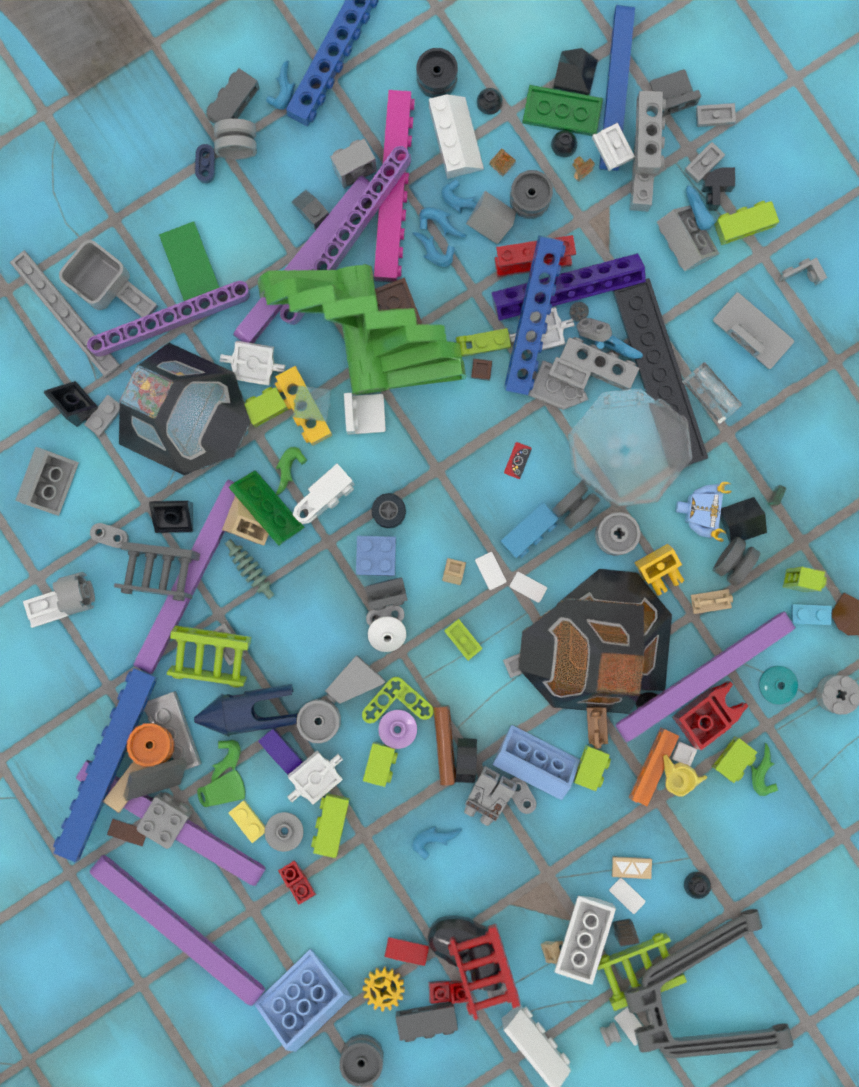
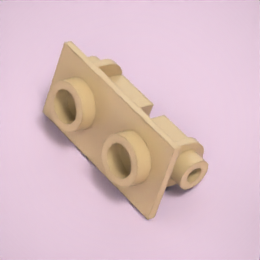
(711, 601)

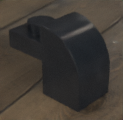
(718, 181)
(466, 760)

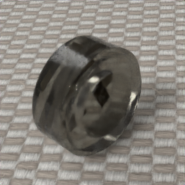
(578, 311)

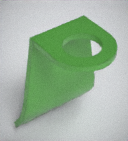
(223, 790)

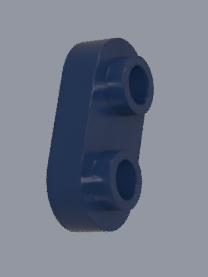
(205, 164)

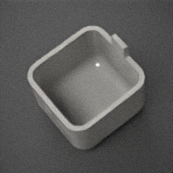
(94, 275)

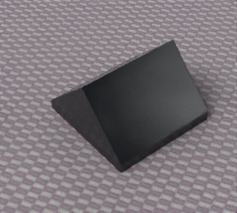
(72, 402)
(172, 516)
(743, 520)

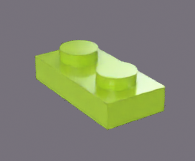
(463, 639)

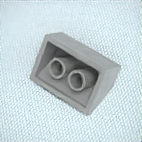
(685, 239)
(47, 481)

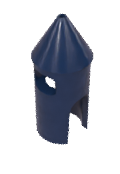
(236, 713)

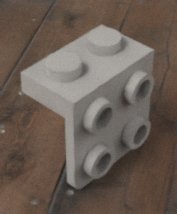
(164, 819)

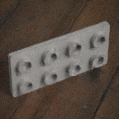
(753, 330)

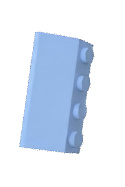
(536, 762)

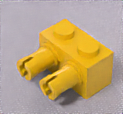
(658, 564)

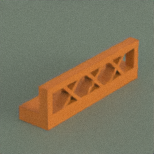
(653, 767)

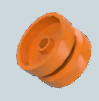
(147, 734)

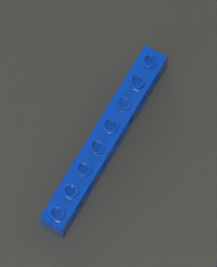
(323, 59)
(543, 246)

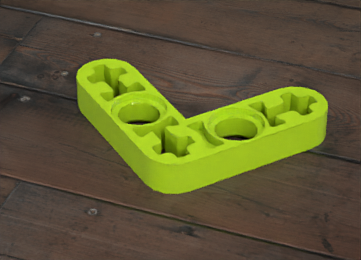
(400, 695)

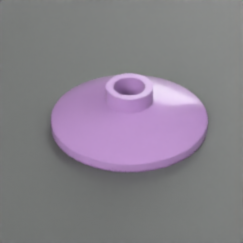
(405, 722)

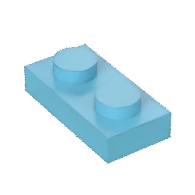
(811, 614)

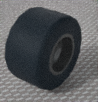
(384, 506)

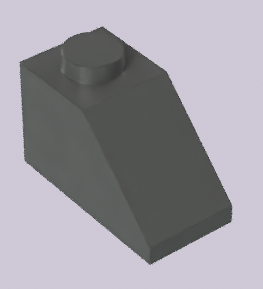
(310, 208)

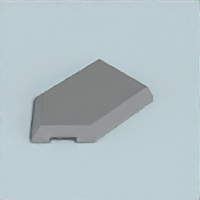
(555, 391)

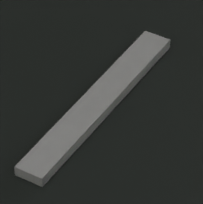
(62, 311)

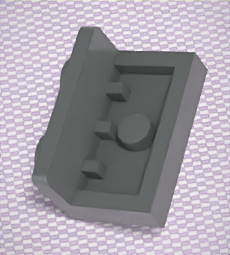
(386, 594)

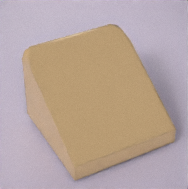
(454, 571)

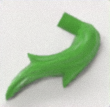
(285, 465)
(229, 761)
(759, 773)

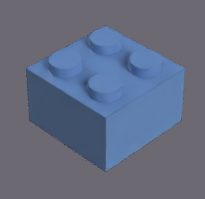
(376, 556)

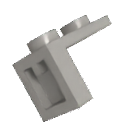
(815, 271)

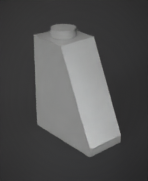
(353, 681)

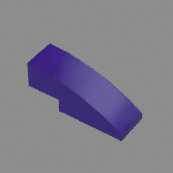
(280, 751)

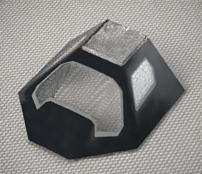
(182, 411)

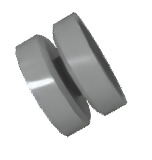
(235, 139)
(628, 530)
(308, 725)

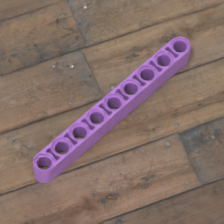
(160, 316)

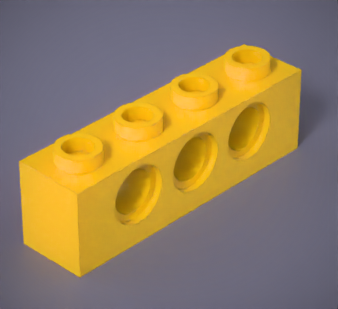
(293, 378)

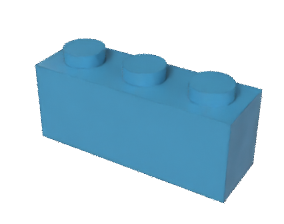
(530, 531)

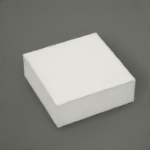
(684, 753)

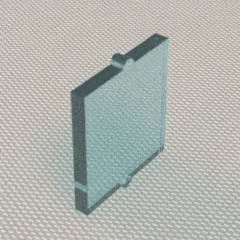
(312, 403)

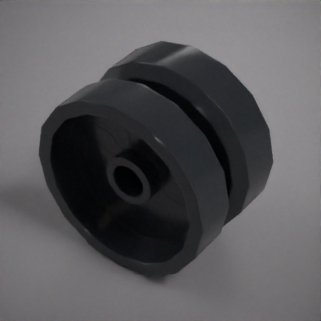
(437, 72)

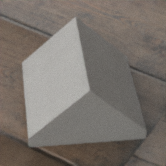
(491, 218)

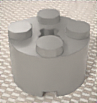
(74, 593)
(828, 690)

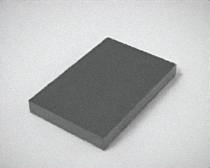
(155, 778)

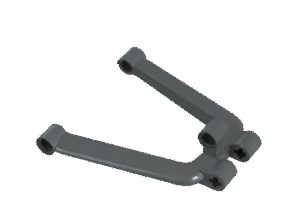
(648, 999)

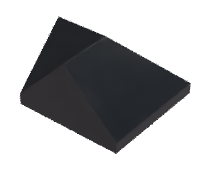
(575, 71)

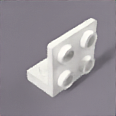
(364, 413)

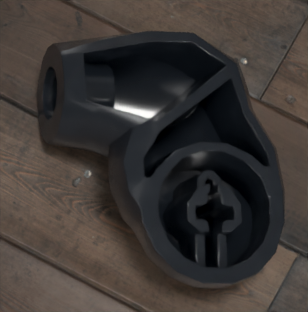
(463, 929)

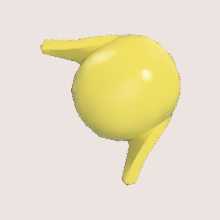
(680, 777)

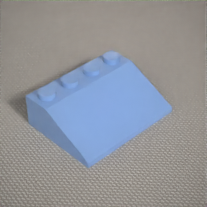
(302, 1001)

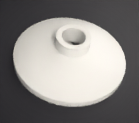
(386, 626)

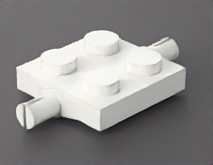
(554, 332)
(253, 362)
(314, 777)

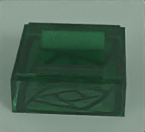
(777, 495)

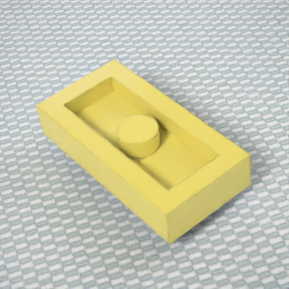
(248, 821)

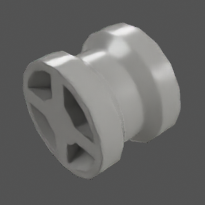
(610, 1034)

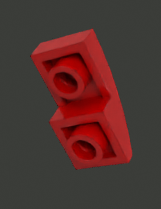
(297, 882)
(406, 951)
(447, 992)

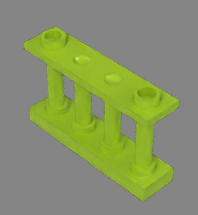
(220, 641)
(658, 940)

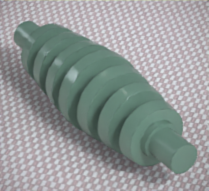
(249, 569)

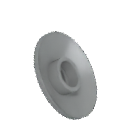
(281, 841)

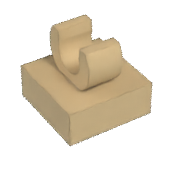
(551, 951)

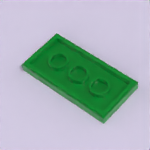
(562, 110)
(189, 261)
(266, 507)

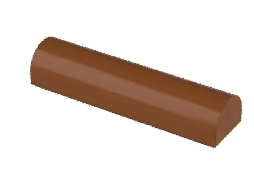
(444, 745)

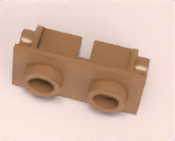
(597, 726)

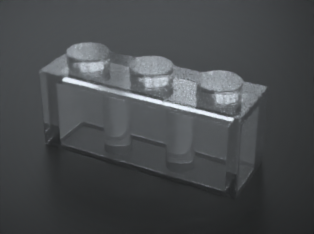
(712, 393)

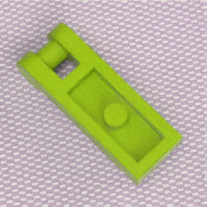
(484, 342)

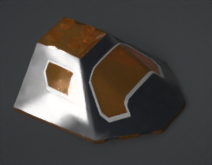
(631, 588)
(586, 654)

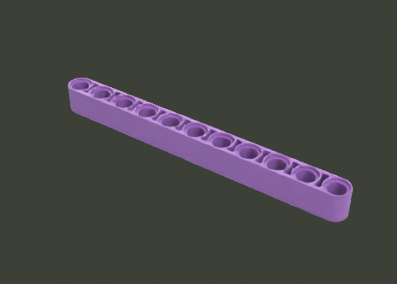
(357, 211)
(263, 314)
(172, 609)
(704, 676)
(200, 840)
(177, 930)

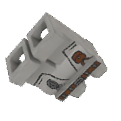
(488, 802)

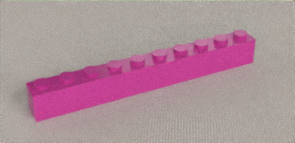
(391, 211)

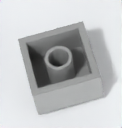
(353, 162)

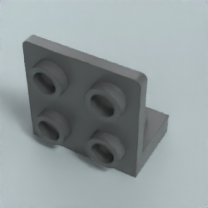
(676, 91)

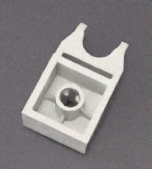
(324, 494)

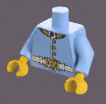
(704, 510)

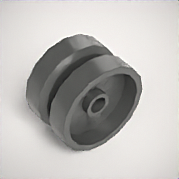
(541, 193)
(578, 508)
(736, 561)
(353, 1068)

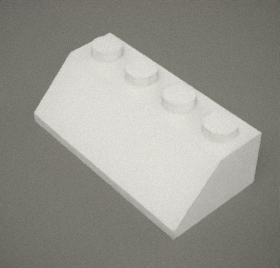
(455, 135)
(585, 939)
(536, 1046)

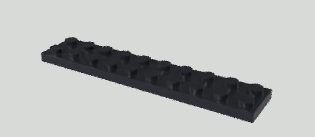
(658, 365)

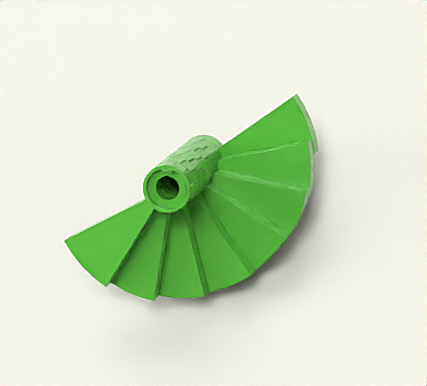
(380, 346)

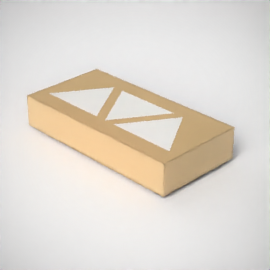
(631, 867)

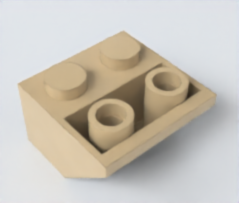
(243, 524)

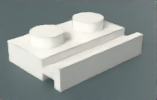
(613, 147)
(43, 609)

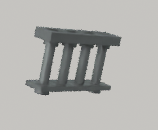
(151, 552)

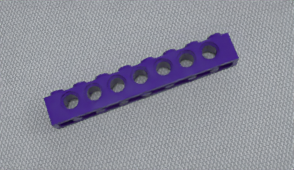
(575, 285)

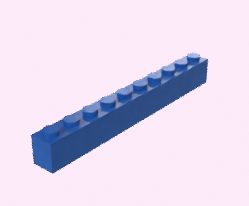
(104, 766)

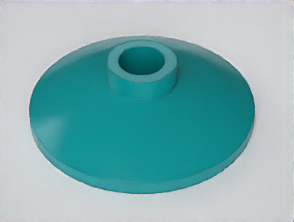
(770, 680)

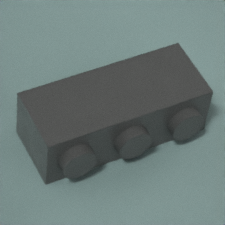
(233, 98)
(426, 1021)

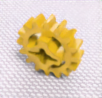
(376, 986)

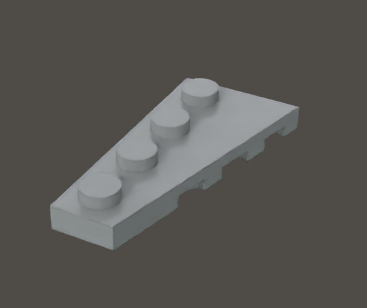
(168, 713)

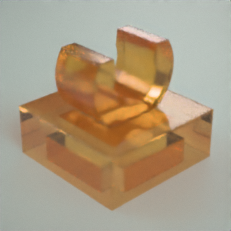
(502, 162)
(582, 168)

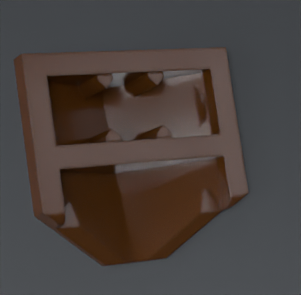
(846, 614)

